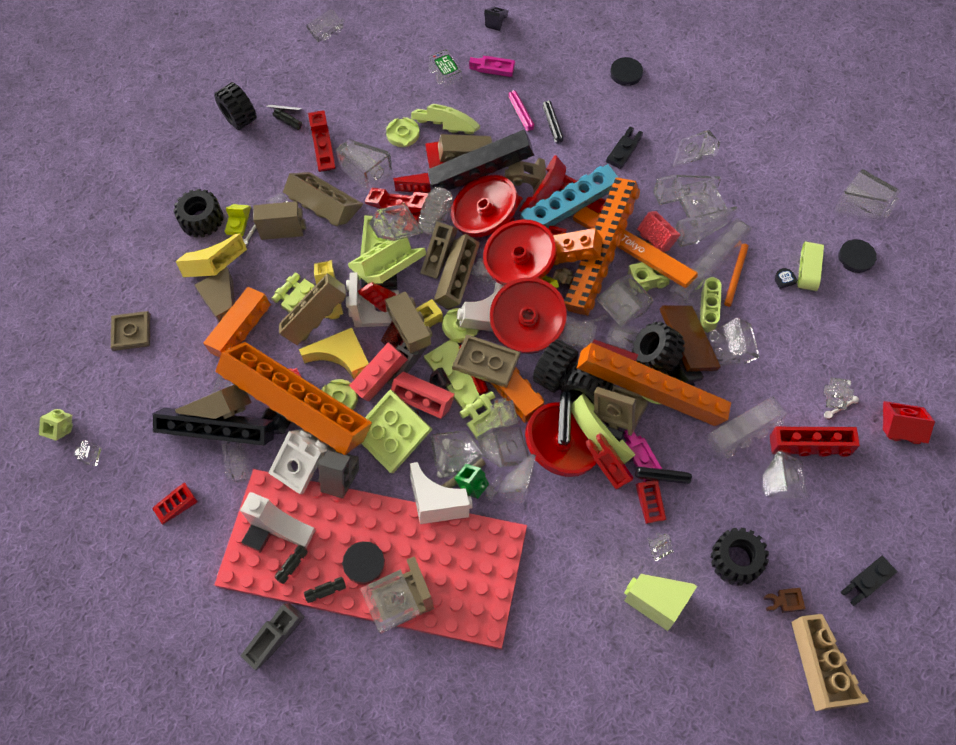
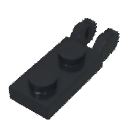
(624, 149)
(870, 579)

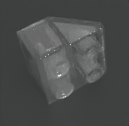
(625, 300)
(734, 343)

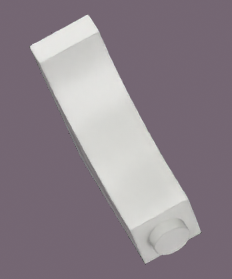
(477, 314)
(437, 502)
(265, 515)

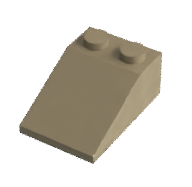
(221, 403)

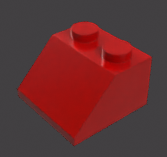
(907, 423)

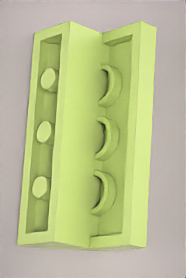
(386, 260)

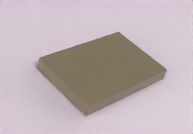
(486, 361)

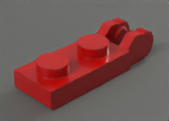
(609, 462)

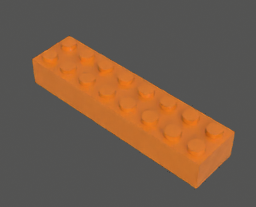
(293, 397)

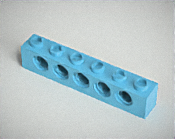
(566, 208)

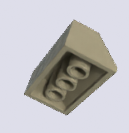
(321, 197)

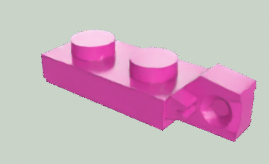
(492, 65)
(643, 454)

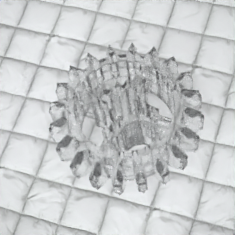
(435, 208)

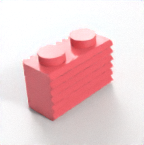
(658, 231)

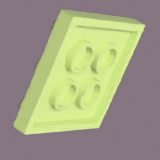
(394, 431)

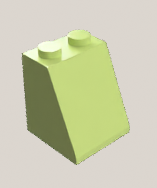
(659, 598)

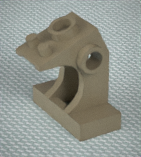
(537, 171)

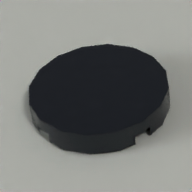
(626, 71)
(857, 256)
(363, 562)

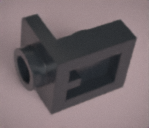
(280, 421)

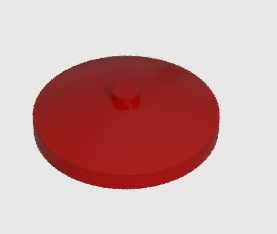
(484, 205)
(519, 251)
(528, 315)
(542, 441)

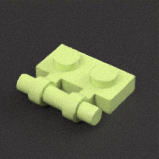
(299, 292)
(470, 409)

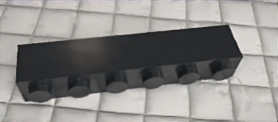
(482, 161)
(232, 429)

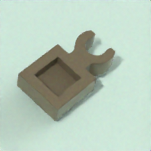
(564, 275)

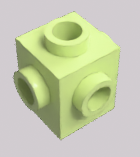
(55, 424)

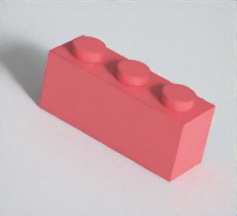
(378, 372)
(423, 394)

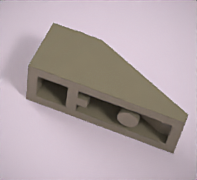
(438, 249)

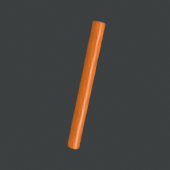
(736, 275)

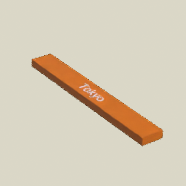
(643, 251)

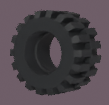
(235, 105)
(204, 222)
(659, 347)
(554, 365)
(581, 382)
(747, 542)

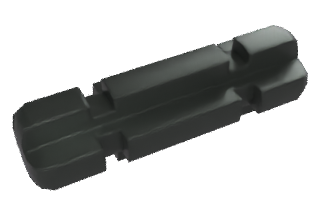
(286, 118)
(291, 564)
(325, 589)

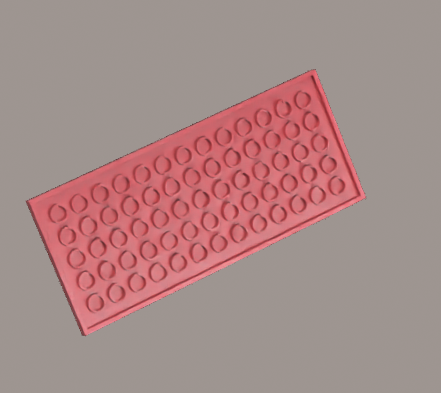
(464, 561)

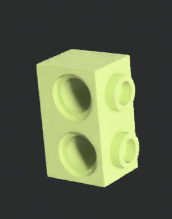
(649, 276)

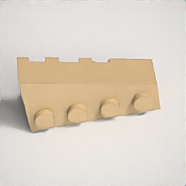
(824, 666)

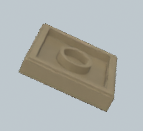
(130, 331)

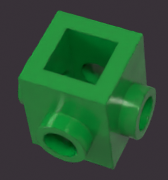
(472, 479)

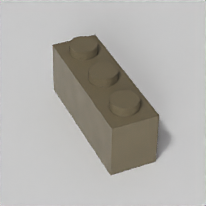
(456, 145)
(408, 322)

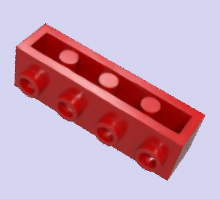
(815, 440)

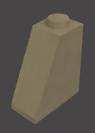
(218, 293)

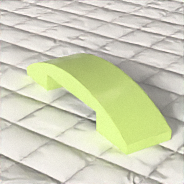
(592, 426)

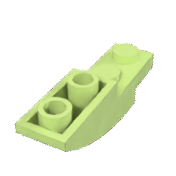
(450, 118)

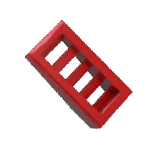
(413, 183)
(378, 295)
(658, 499)
(184, 504)

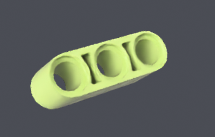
(810, 266)
(710, 297)

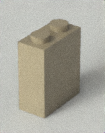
(279, 220)

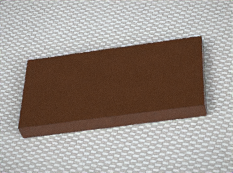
(698, 350)

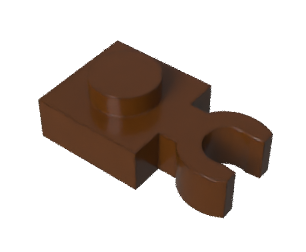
(788, 599)

